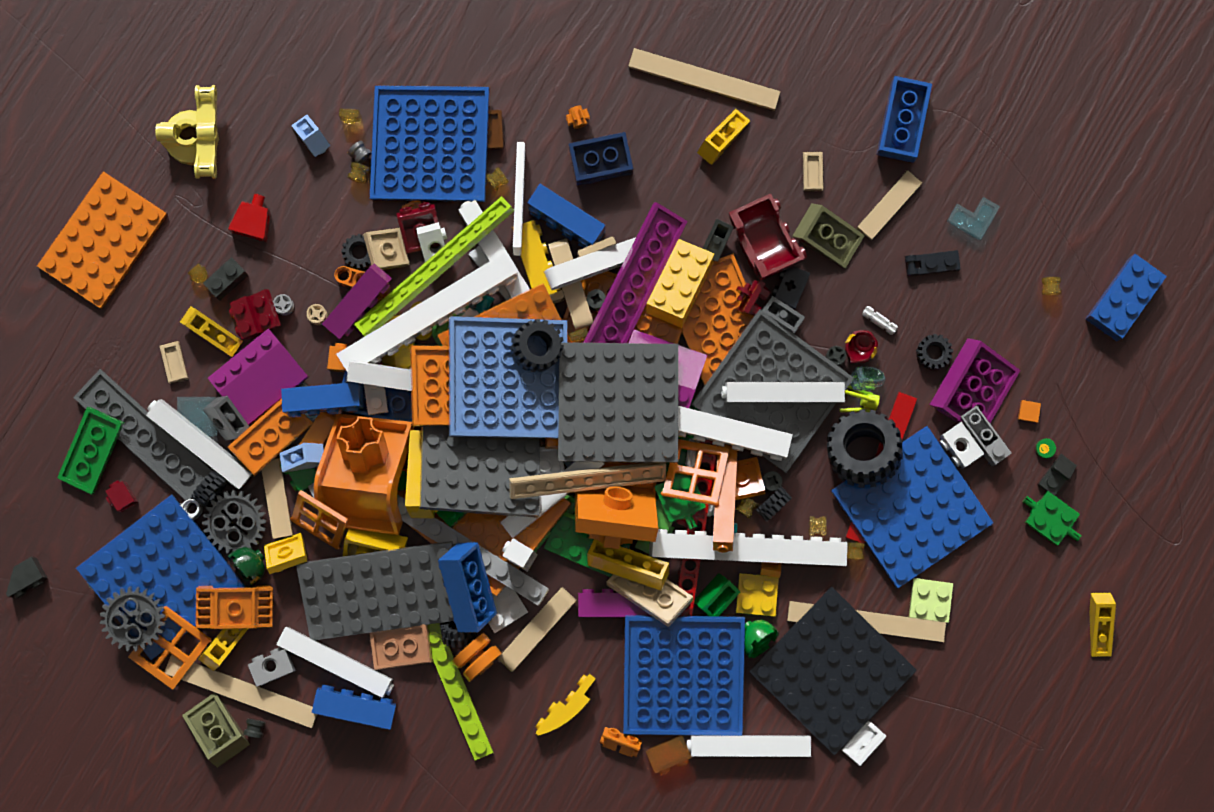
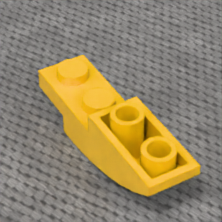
(563, 713)

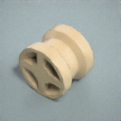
(314, 311)

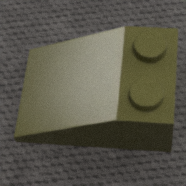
(828, 235)
(215, 730)

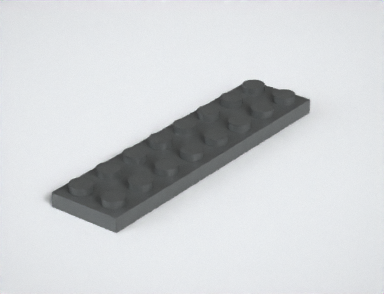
(144, 437)

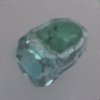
(867, 378)

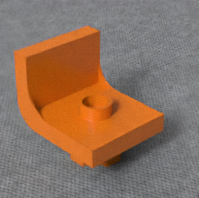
(363, 471)
(617, 513)

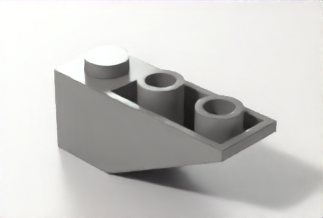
(985, 436)

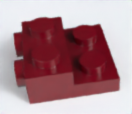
(413, 219)
(254, 314)

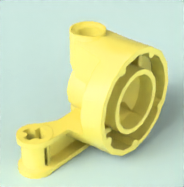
(199, 151)

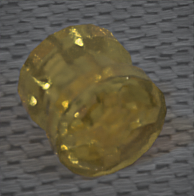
(358, 172)
(497, 179)
(1051, 285)
(746, 507)
(817, 525)
(855, 551)

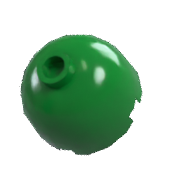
(758, 636)

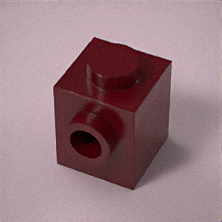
(120, 496)

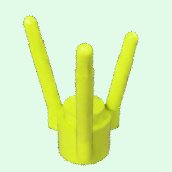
(868, 400)

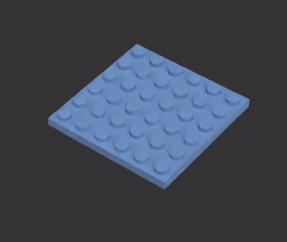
(488, 387)

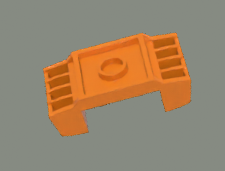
(234, 607)

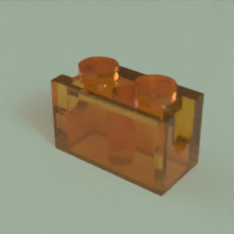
(668, 754)

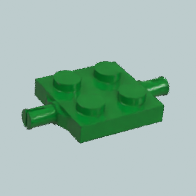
(679, 508)
(1052, 518)

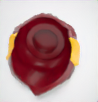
(861, 346)

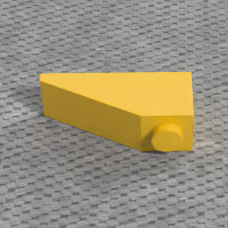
(723, 136)
(211, 331)
(1101, 623)
(221, 647)

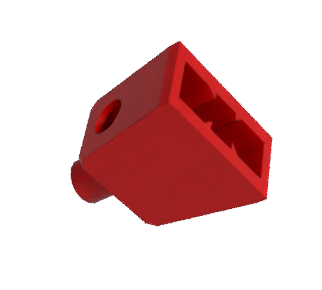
(251, 219)

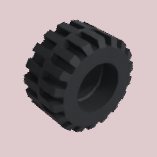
(524, 355)

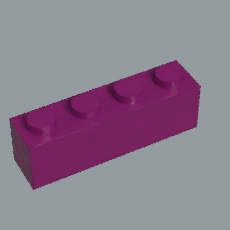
(357, 300)
(606, 604)

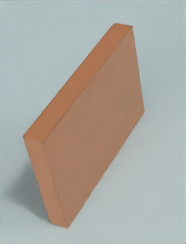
(401, 647)

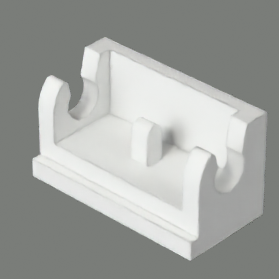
(863, 743)

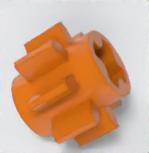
(577, 117)

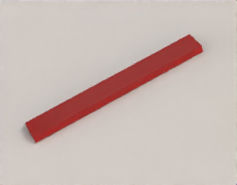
(900, 415)

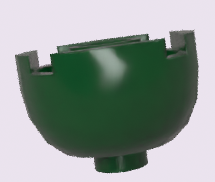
(248, 564)

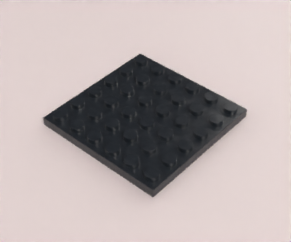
(832, 670)

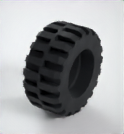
(857, 426)

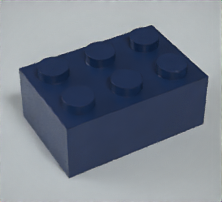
(601, 158)

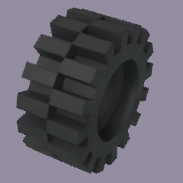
(347, 253)
(939, 341)
(209, 488)
(774, 504)
(452, 637)

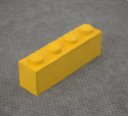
(534, 255)
(629, 565)

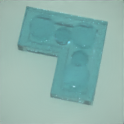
(974, 223)

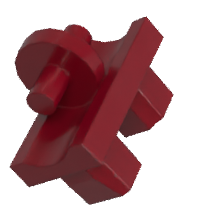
(749, 295)

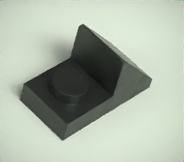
(718, 238)
(1057, 474)

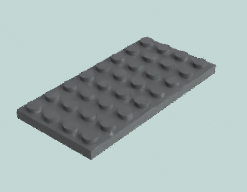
(375, 591)

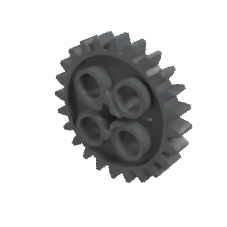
(247, 508)
(144, 604)

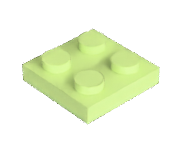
(930, 600)

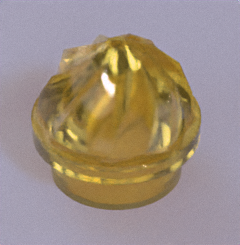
(198, 273)

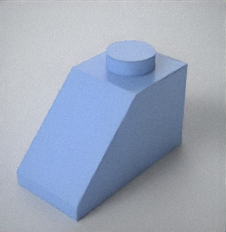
(311, 135)
(301, 457)

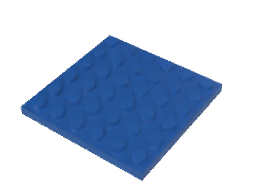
(429, 143)
(915, 513)
(165, 556)
(684, 676)

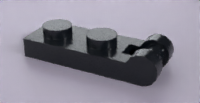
(933, 263)

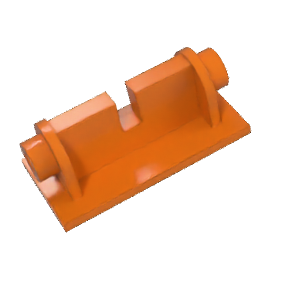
(629, 744)

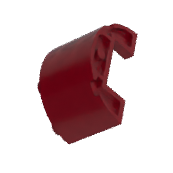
(765, 237)

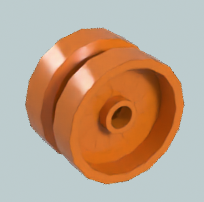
(474, 654)

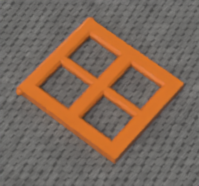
(697, 472)
(318, 519)
(170, 648)

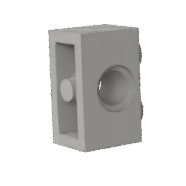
(259, 669)

